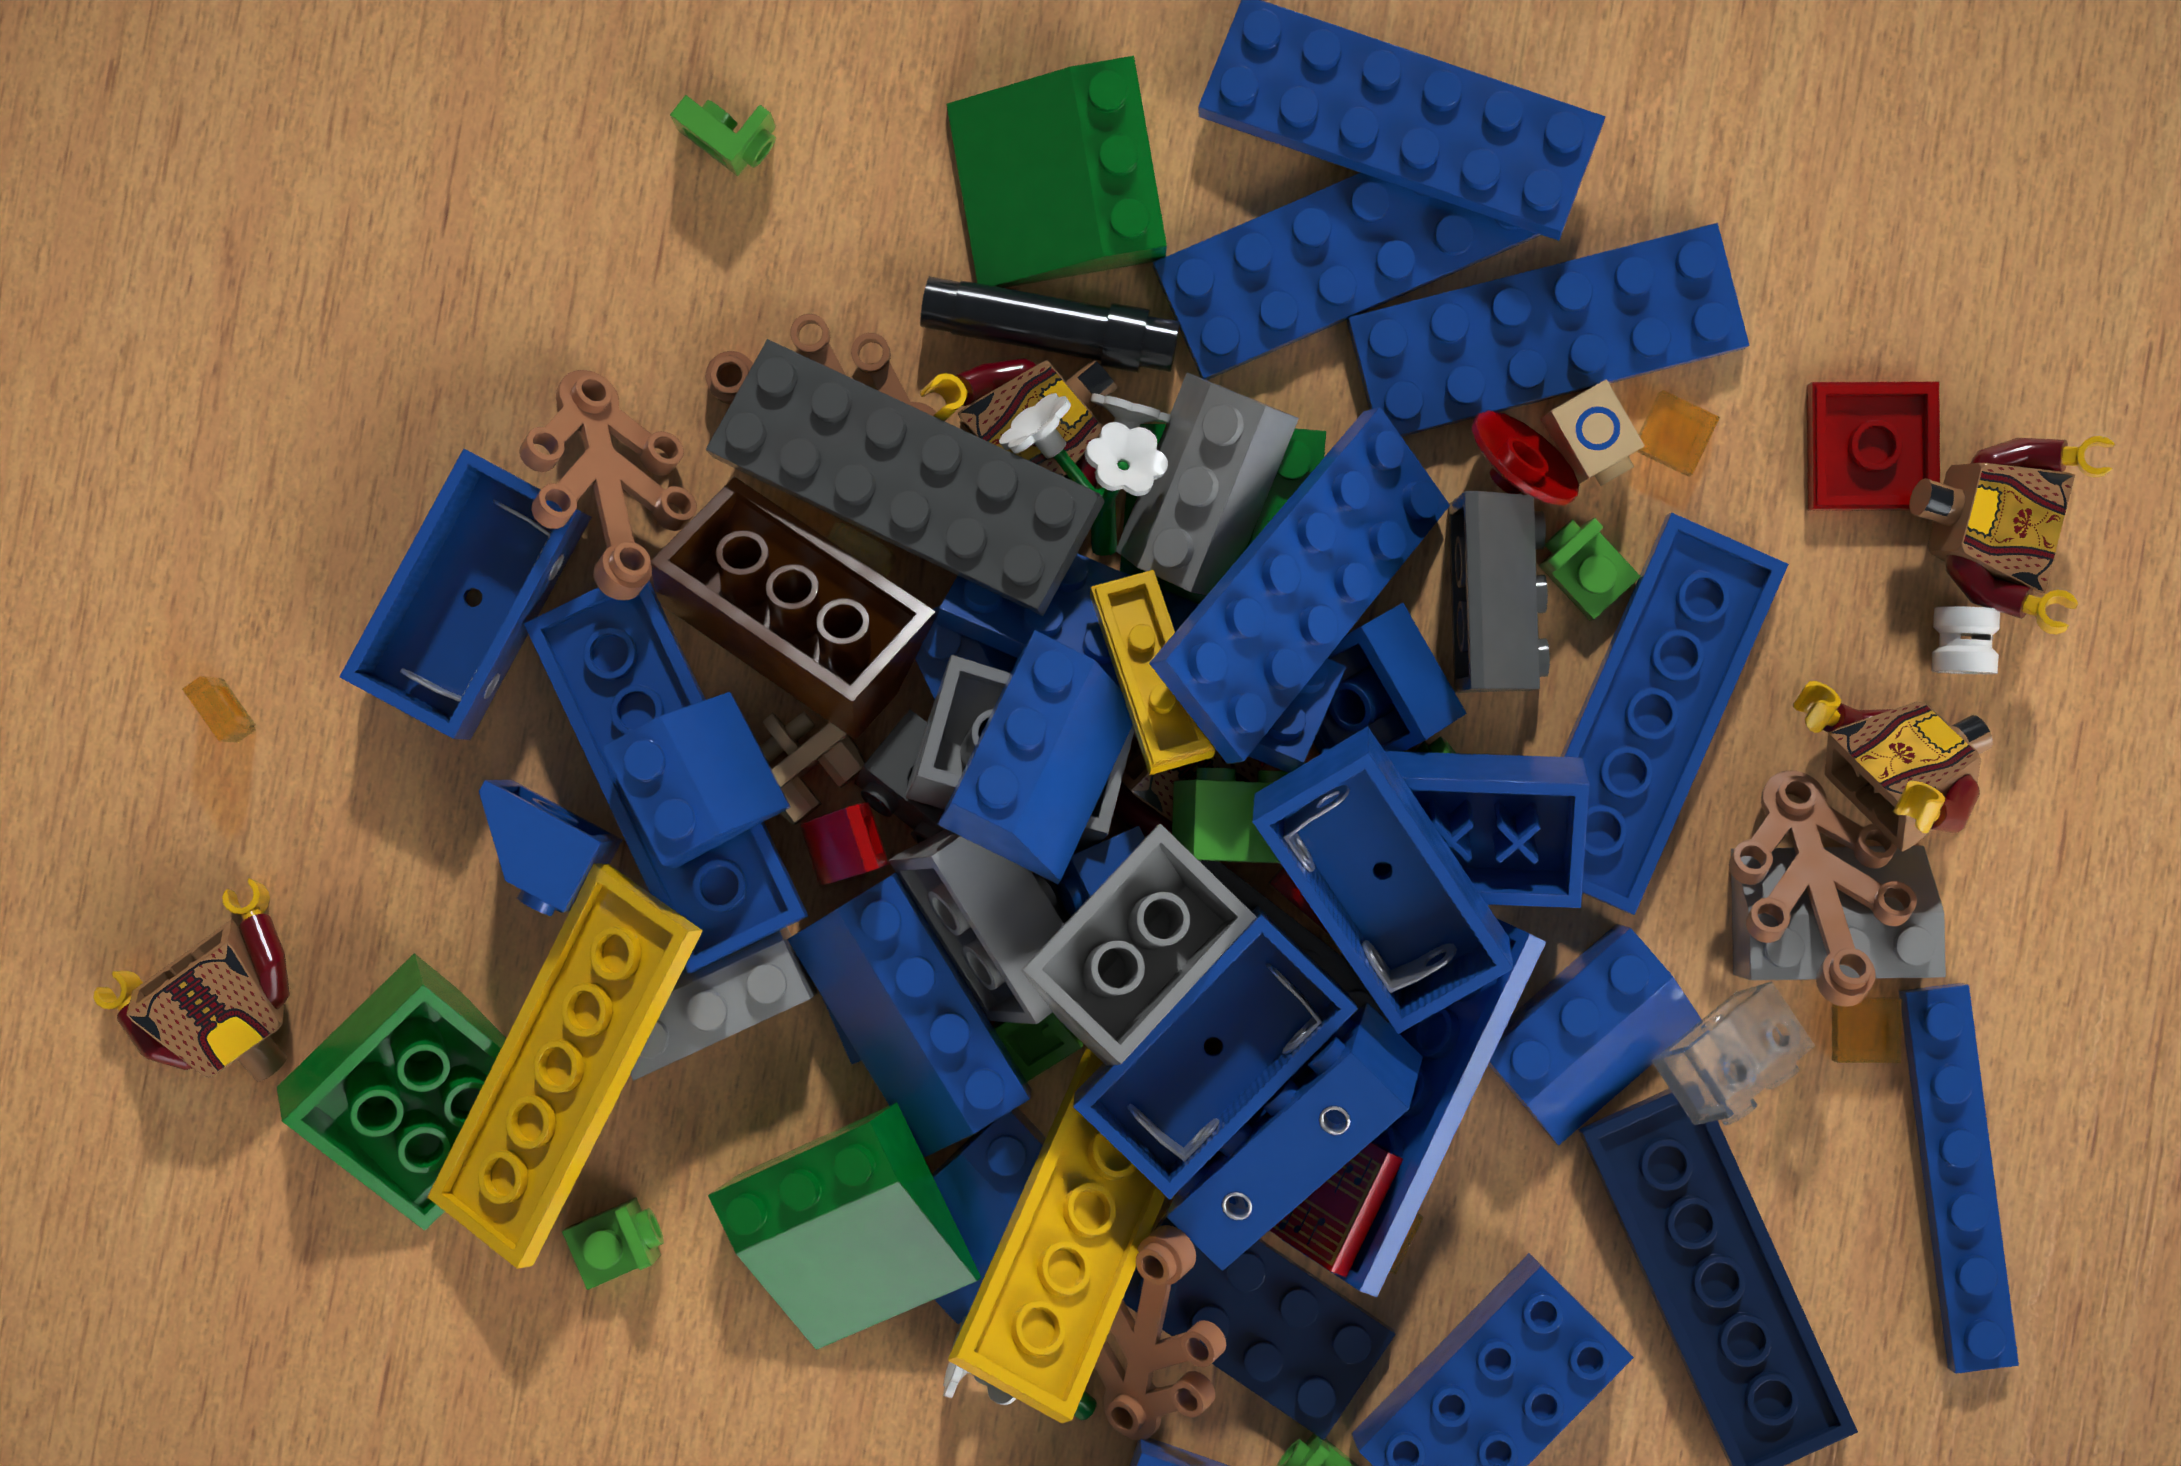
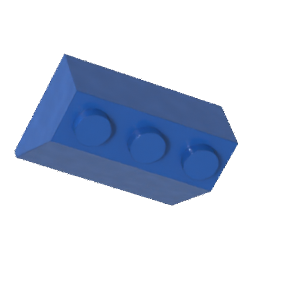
(1041, 759)
(1591, 1032)

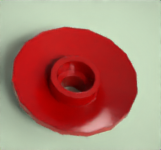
(1524, 459)

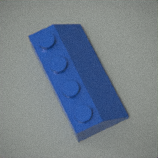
(911, 1016)

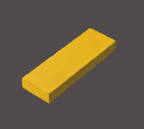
(1134, 631)

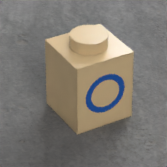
(1594, 434)

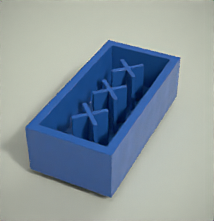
(1507, 821)
(1497, 1380)

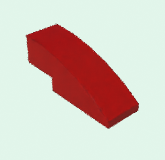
(844, 844)

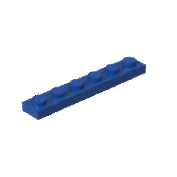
(1958, 1178)

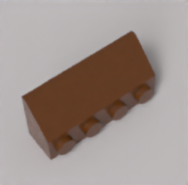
(792, 606)

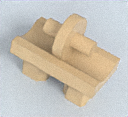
(828, 747)

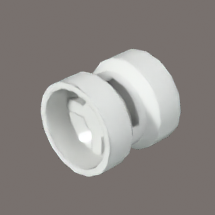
(1965, 655)

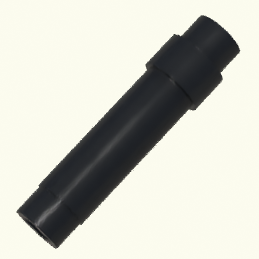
(1115, 335)

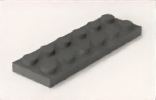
(906, 476)

